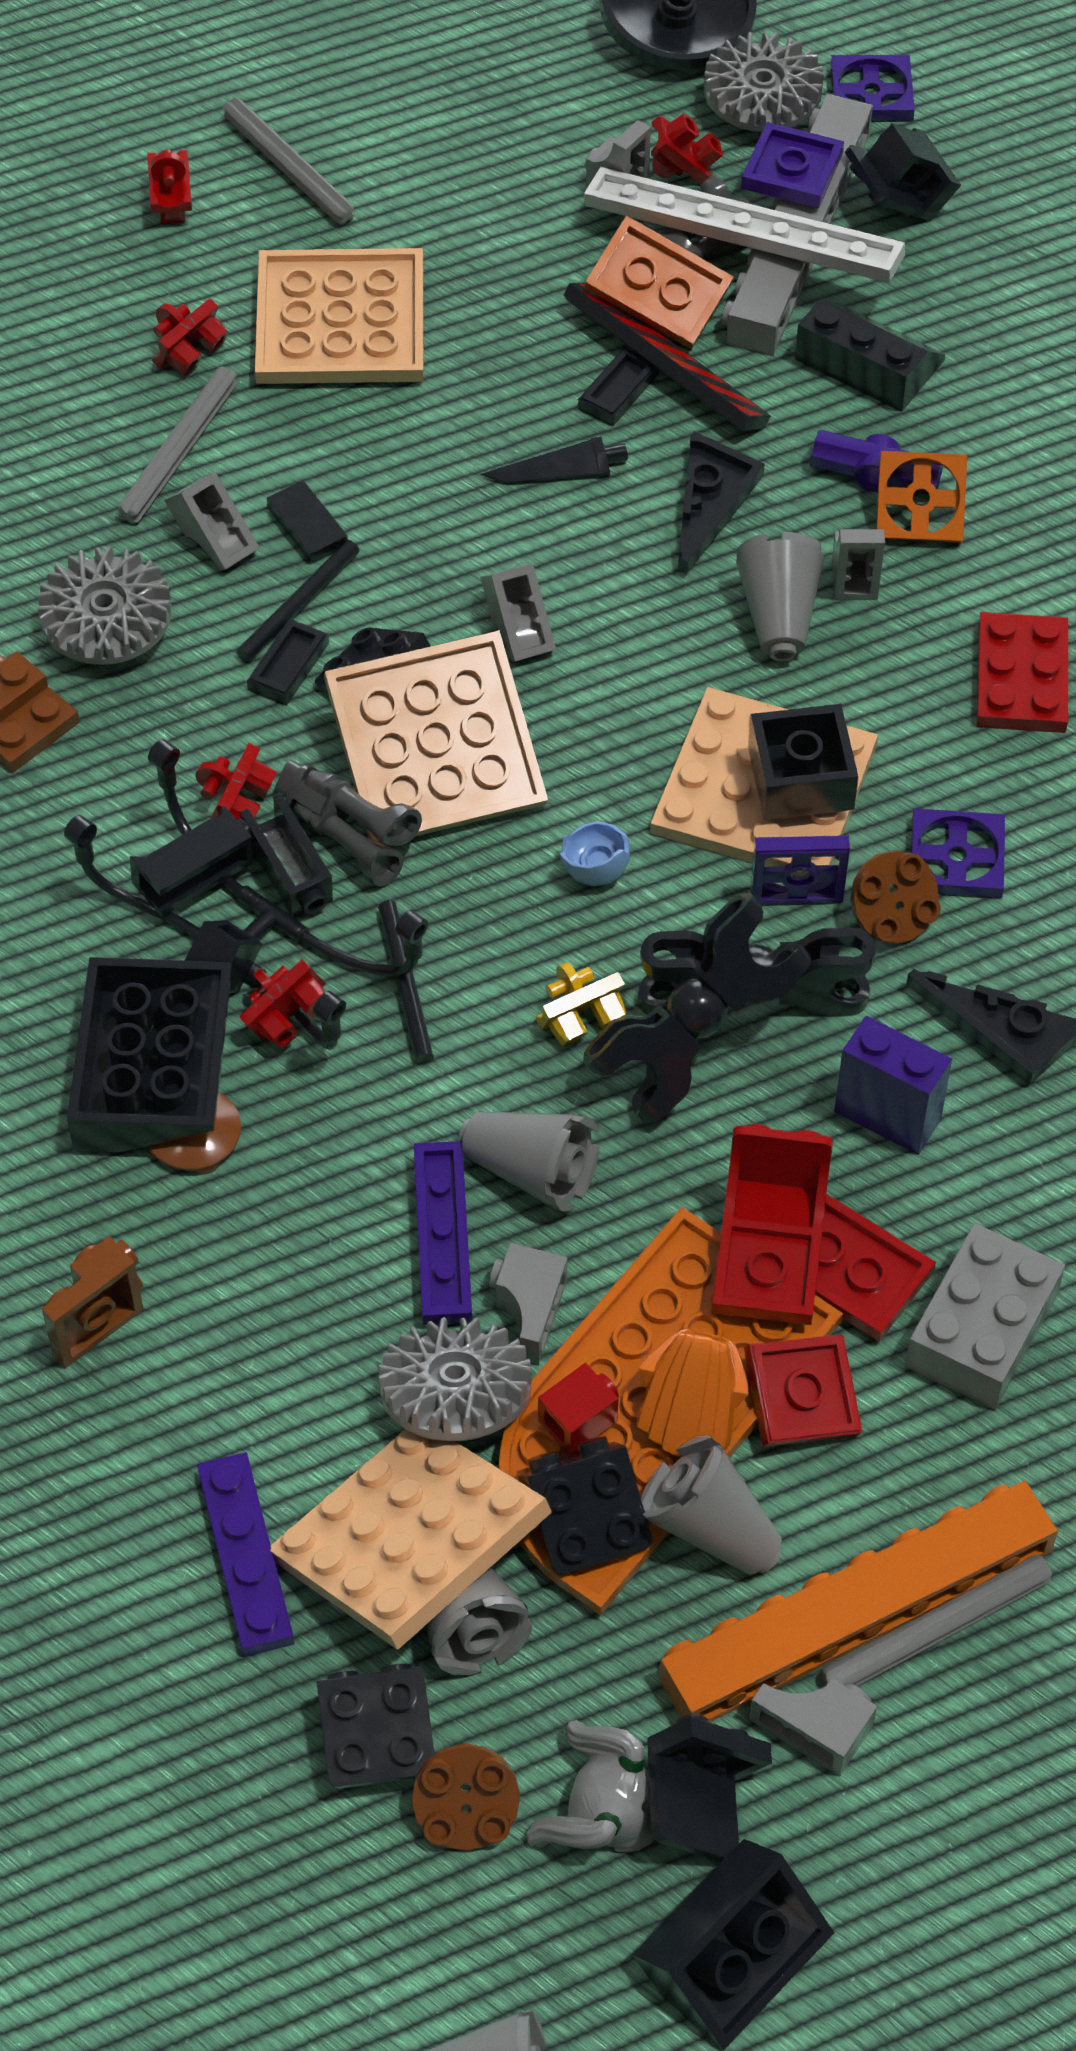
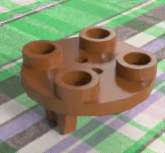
(913, 887)
(491, 1794)

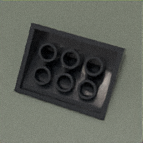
(148, 1052)

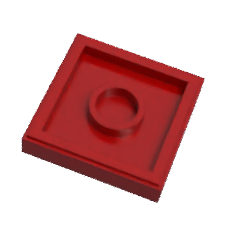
(803, 1390)

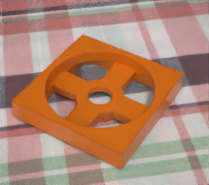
(894, 496)

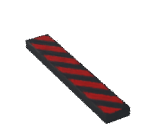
(670, 360)

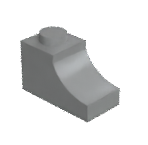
(625, 154)
(213, 521)
(857, 563)
(519, 611)
(530, 1290)
(820, 1723)

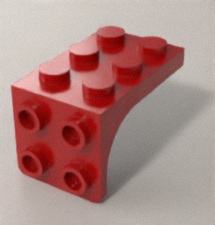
(772, 1224)

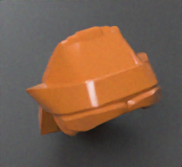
(691, 1389)

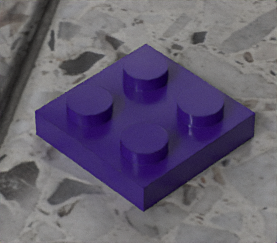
(792, 165)

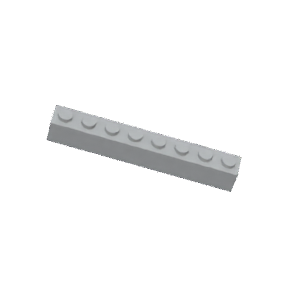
(773, 281)

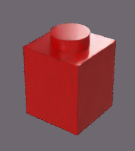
(578, 1407)

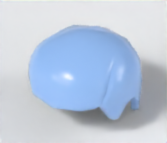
(595, 853)

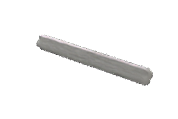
(289, 161)
(177, 445)
(940, 1623)

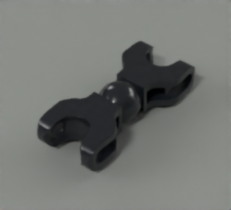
(812, 992)
(697, 1008)

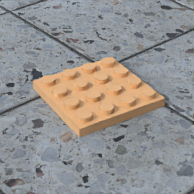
(340, 316)
(438, 733)
(714, 792)
(409, 1533)

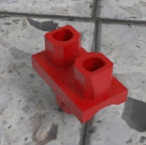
(679, 153)
(169, 185)
(183, 331)
(248, 774)
(279, 999)

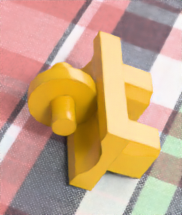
(563, 1013)

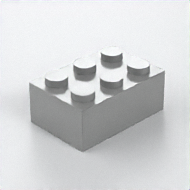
(984, 1316)

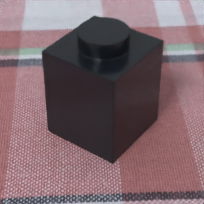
(902, 159)
(226, 943)

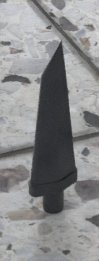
(571, 462)

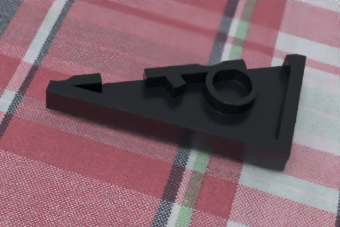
(714, 490)
(1010, 1028)

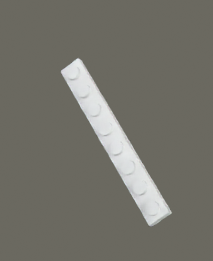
(745, 224)

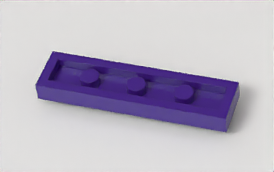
(442, 1232)
(245, 1554)

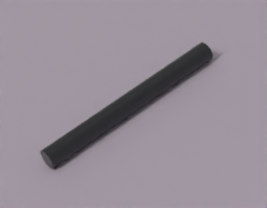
(297, 601)
(406, 986)

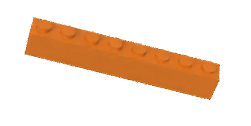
(856, 1604)

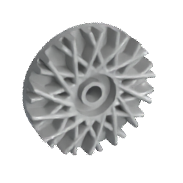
(763, 83)
(104, 607)
(455, 1381)

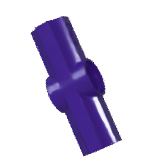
(861, 460)

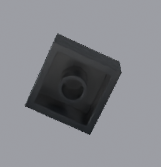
(802, 761)

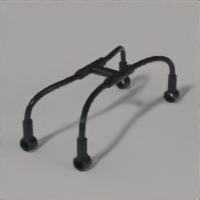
(328, 1006)

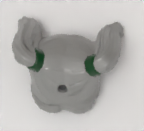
(608, 1795)

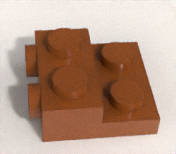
(29, 712)
(97, 1304)

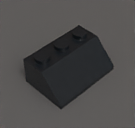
(865, 354)
(734, 1942)

